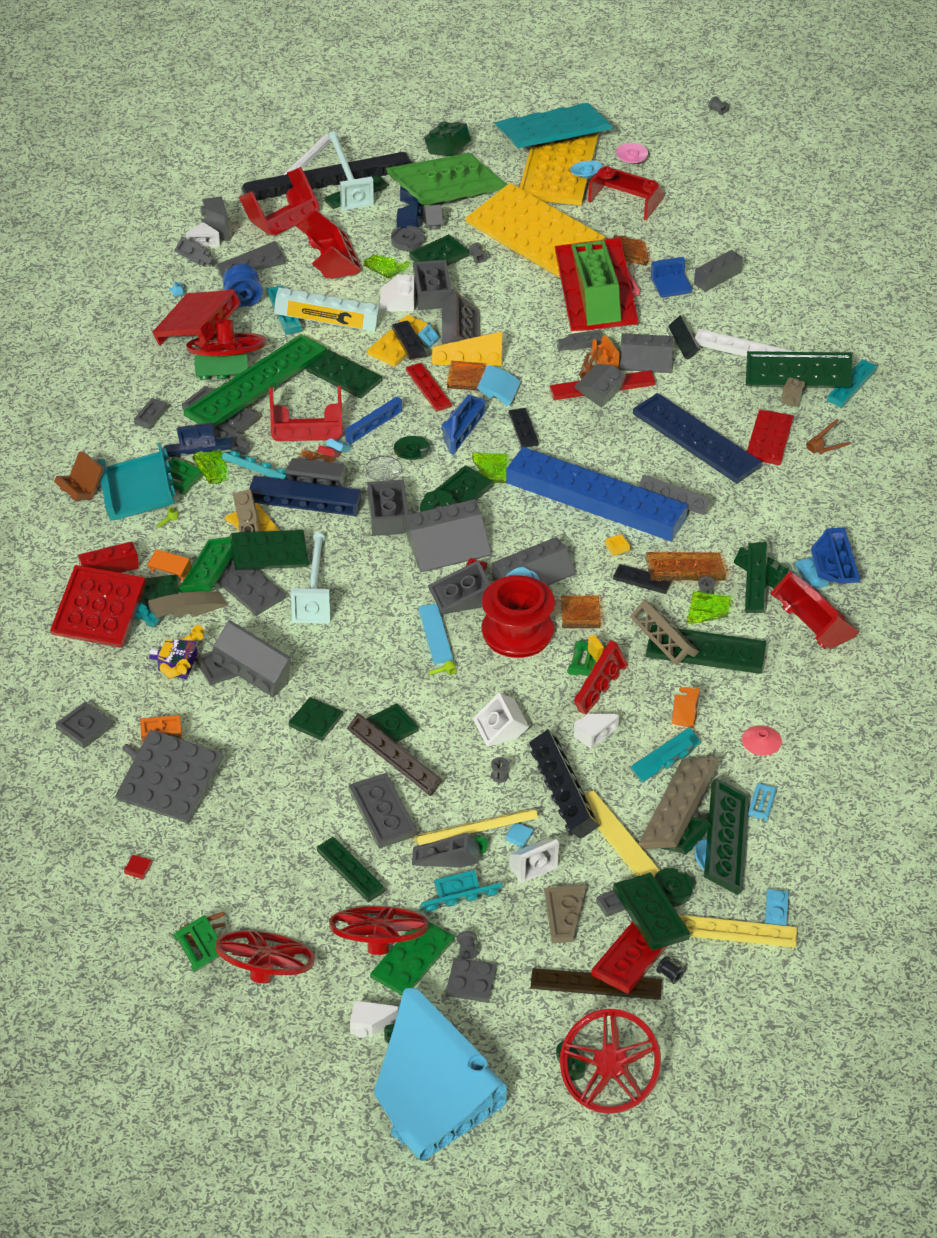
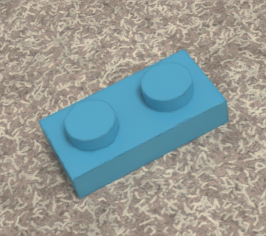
(808, 572)
(776, 907)

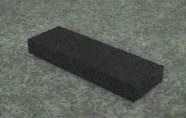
(684, 337)
(408, 340)
(523, 427)
(640, 579)

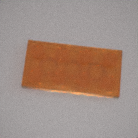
(684, 566)

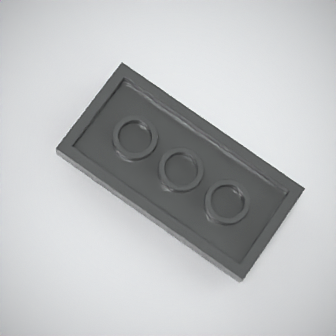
(236, 423)
(250, 588)
(382, 810)

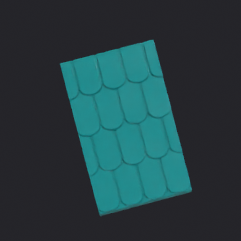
(553, 125)

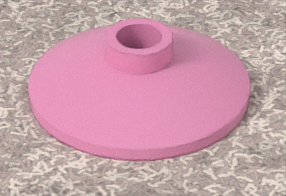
(631, 152)

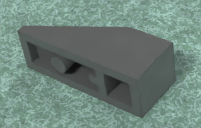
(449, 852)

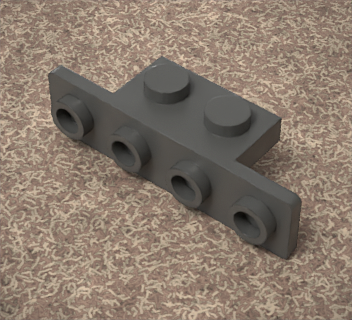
(696, 502)

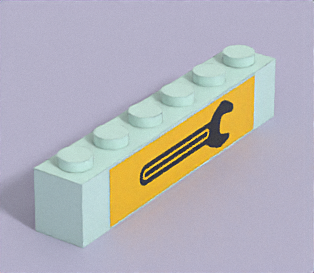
(326, 309)

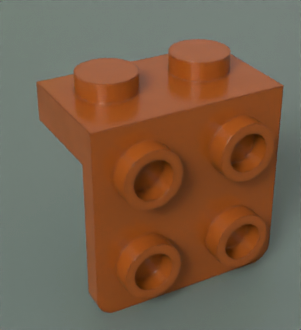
(82, 479)

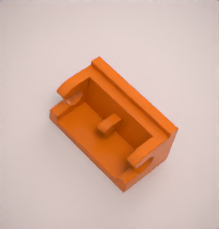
(607, 353)
(169, 563)
(686, 707)
(167, 725)

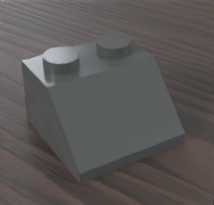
(216, 216)
(601, 383)

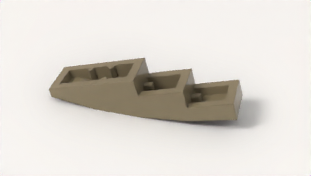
(187, 603)

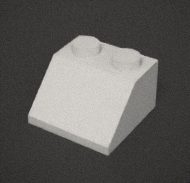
(398, 294)
(500, 720)
(534, 859)

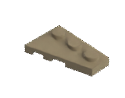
(563, 911)

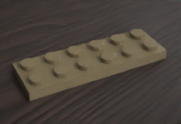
(678, 803)

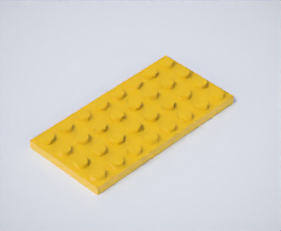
(549, 166)
(529, 226)

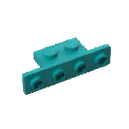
(666, 755)
(457, 888)

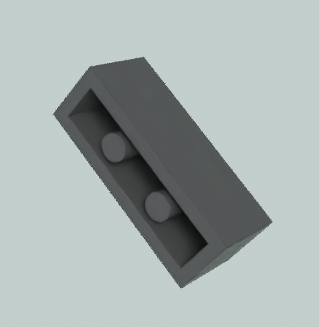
(718, 270)

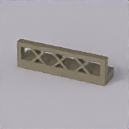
(669, 629)

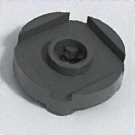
(407, 238)

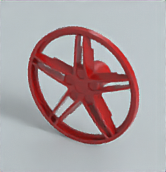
(227, 339)
(379, 929)
(263, 956)
(610, 1061)

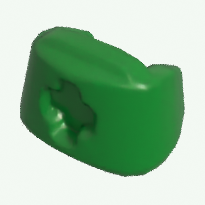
(482, 842)

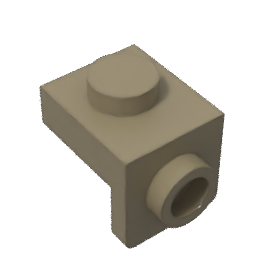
(792, 392)

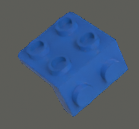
(669, 277)

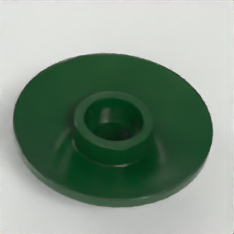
(411, 447)

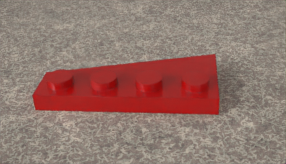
(598, 681)

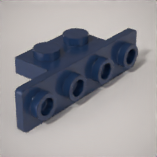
(198, 438)

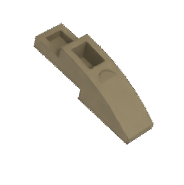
(246, 511)

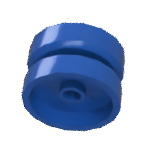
(245, 282)

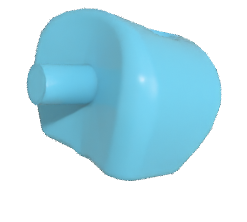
(177, 289)

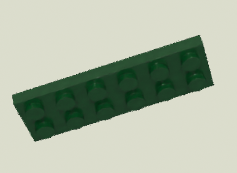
(813, 368)
(715, 651)
(726, 836)

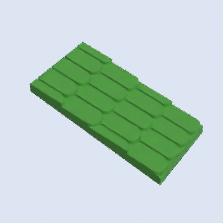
(446, 178)

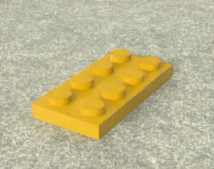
(389, 348)

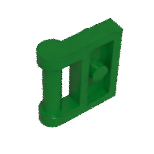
(184, 472)
(576, 669)
(205, 938)

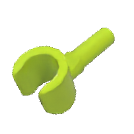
(170, 516)
(448, 666)

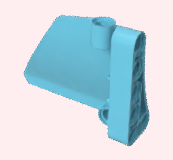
(433, 1079)

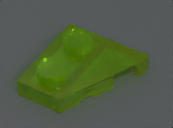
(385, 265)
(491, 465)
(211, 466)
(707, 607)

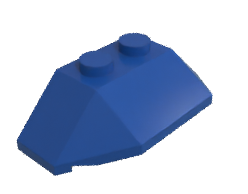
(462, 421)
(834, 557)

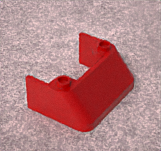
(627, 183)
(300, 200)
(336, 250)
(305, 429)
(815, 611)

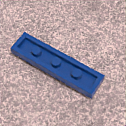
(373, 420)

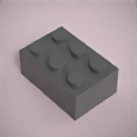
(431, 283)
(387, 506)

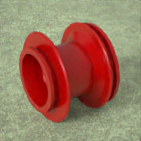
(518, 616)

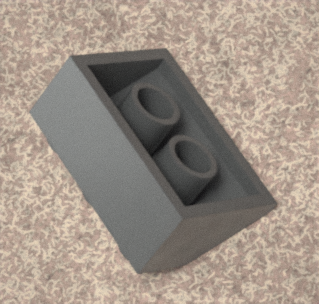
(646, 352)
(317, 471)

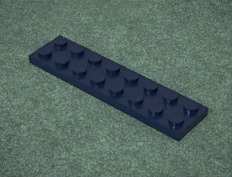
(697, 438)

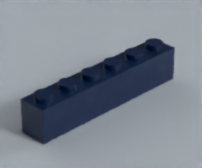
(306, 496)

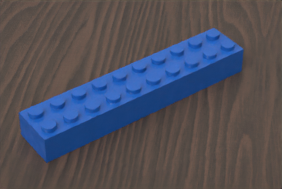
(597, 494)

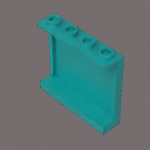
(137, 485)

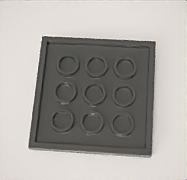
(169, 776)

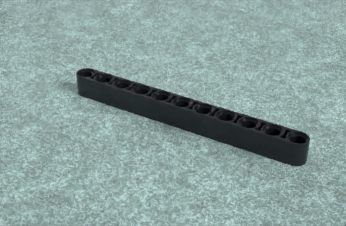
(327, 175)

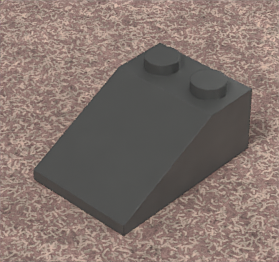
(460, 589)

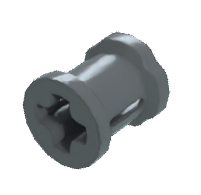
(717, 105)
(477, 252)
(708, 586)
(503, 774)
(467, 946)

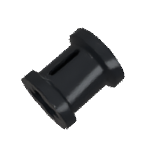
(670, 970)

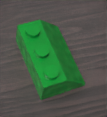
(220, 366)

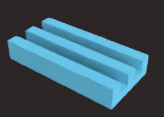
(759, 814)

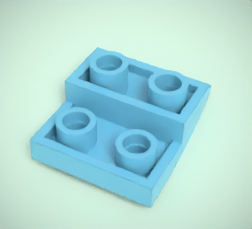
(499, 384)

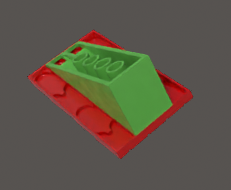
(596, 285)

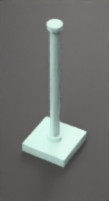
(354, 192)
(312, 604)

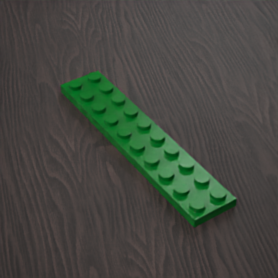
(255, 381)

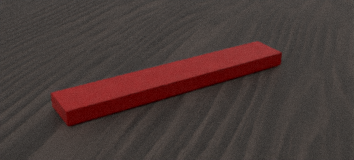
(632, 381)

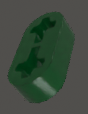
(577, 1063)

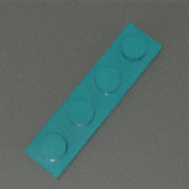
(289, 324)
(860, 375)
(250, 463)

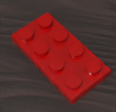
(770, 436)
(626, 960)

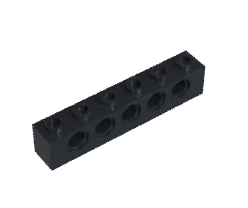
(564, 784)

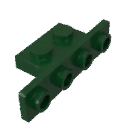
(775, 570)

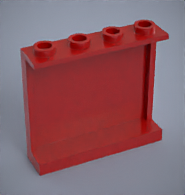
(197, 315)

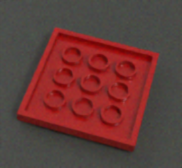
(98, 606)

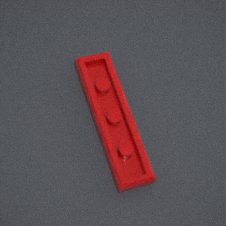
(428, 387)

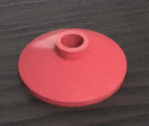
(761, 745)

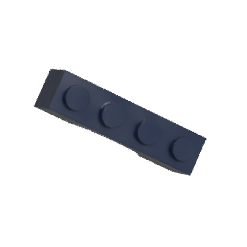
(409, 214)

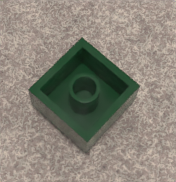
(447, 138)

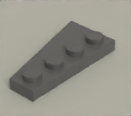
(259, 258)

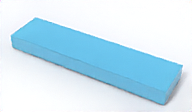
(435, 633)

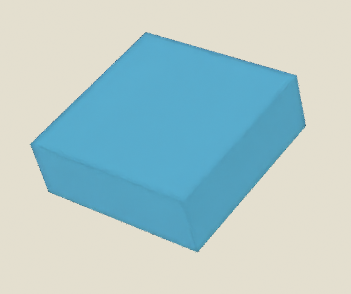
(428, 335)
(338, 445)
(519, 834)

